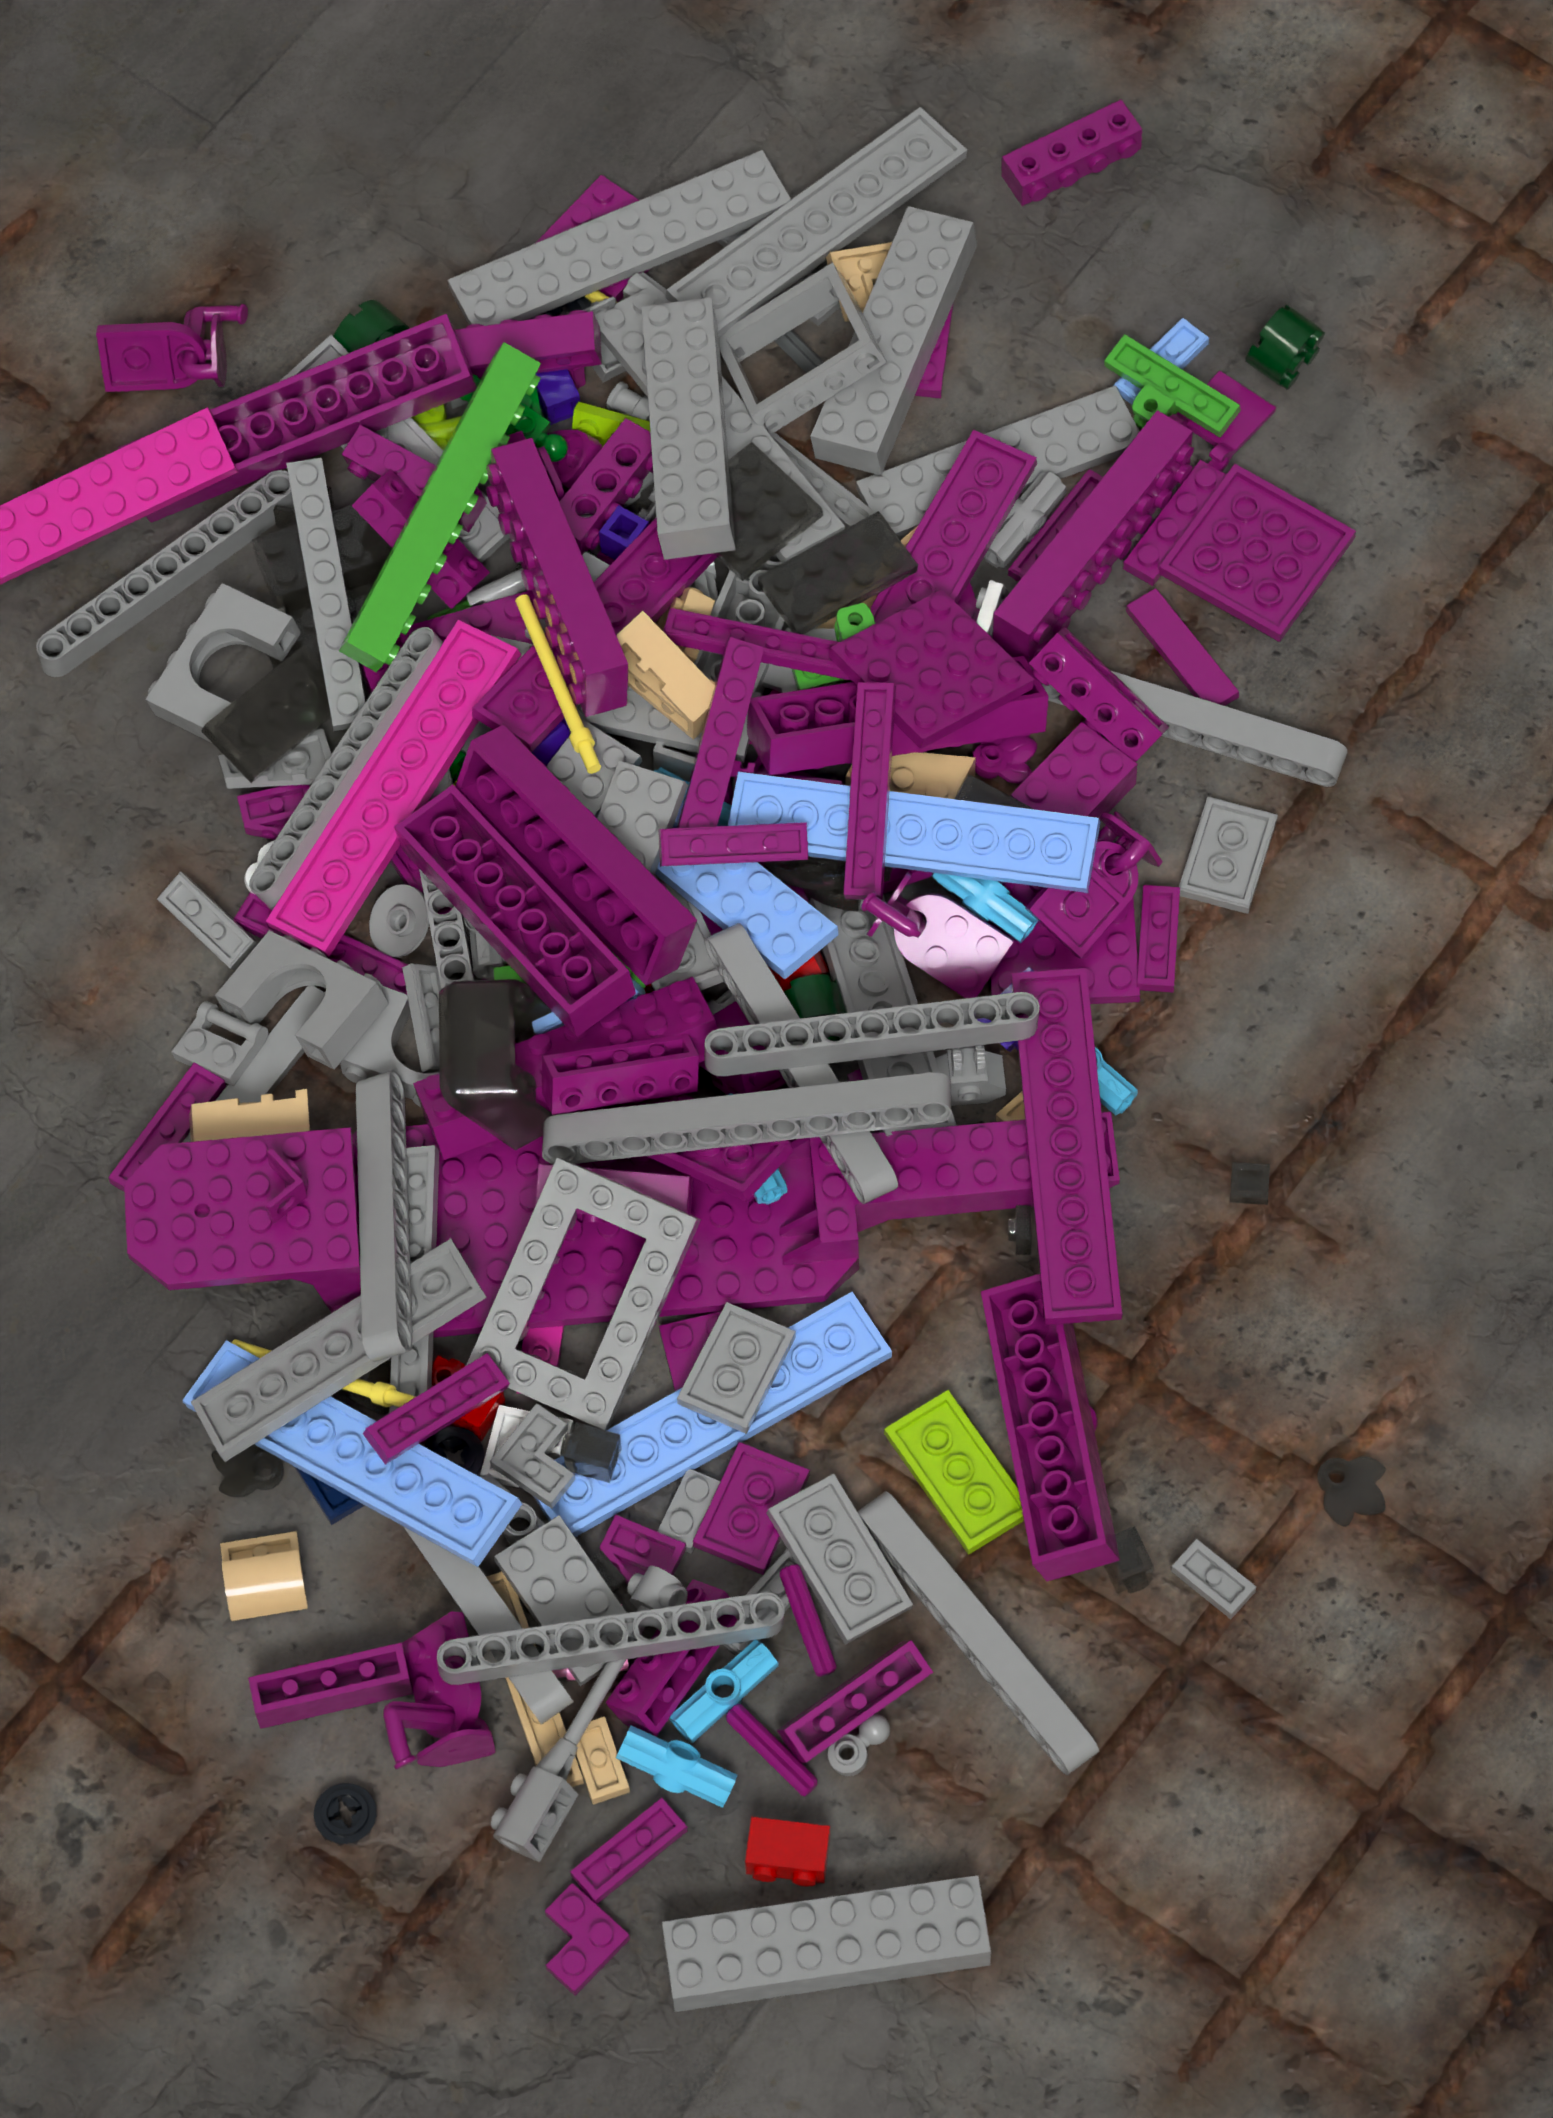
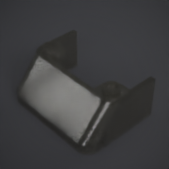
(479, 1056)

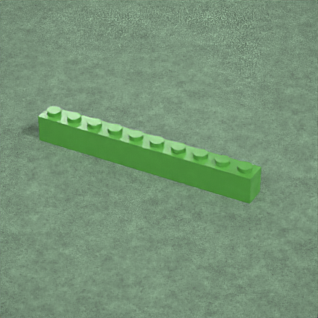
(439, 509)

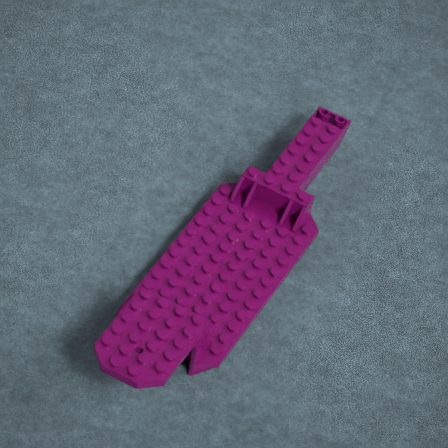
(204, 1219)

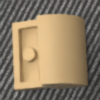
(263, 1576)

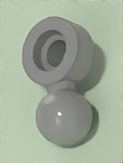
(871, 1732)

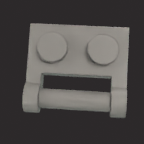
(215, 1052)

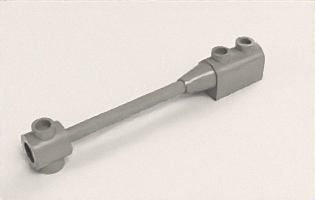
(544, 1795)

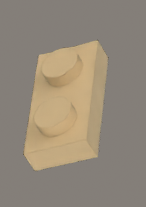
(599, 1764)

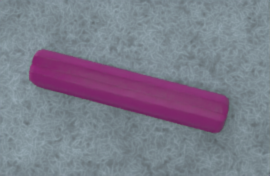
(807, 1620)
(771, 1750)

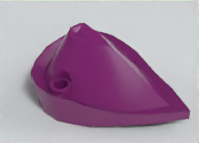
(581, 451)

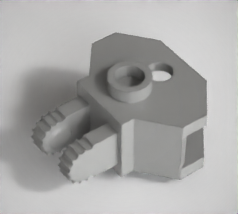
(974, 1074)

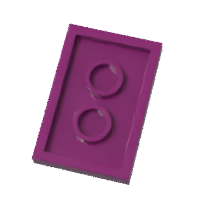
(737, 1517)

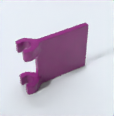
(1252, 416)

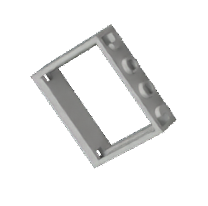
(779, 318)

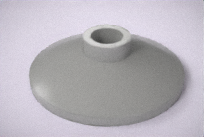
(399, 920)

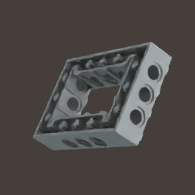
(666, 1244)

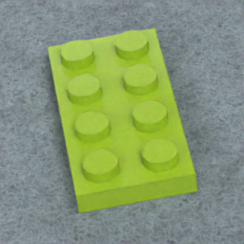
(957, 1471)

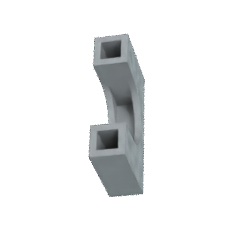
(226, 621)
(284, 965)
(376, 1047)

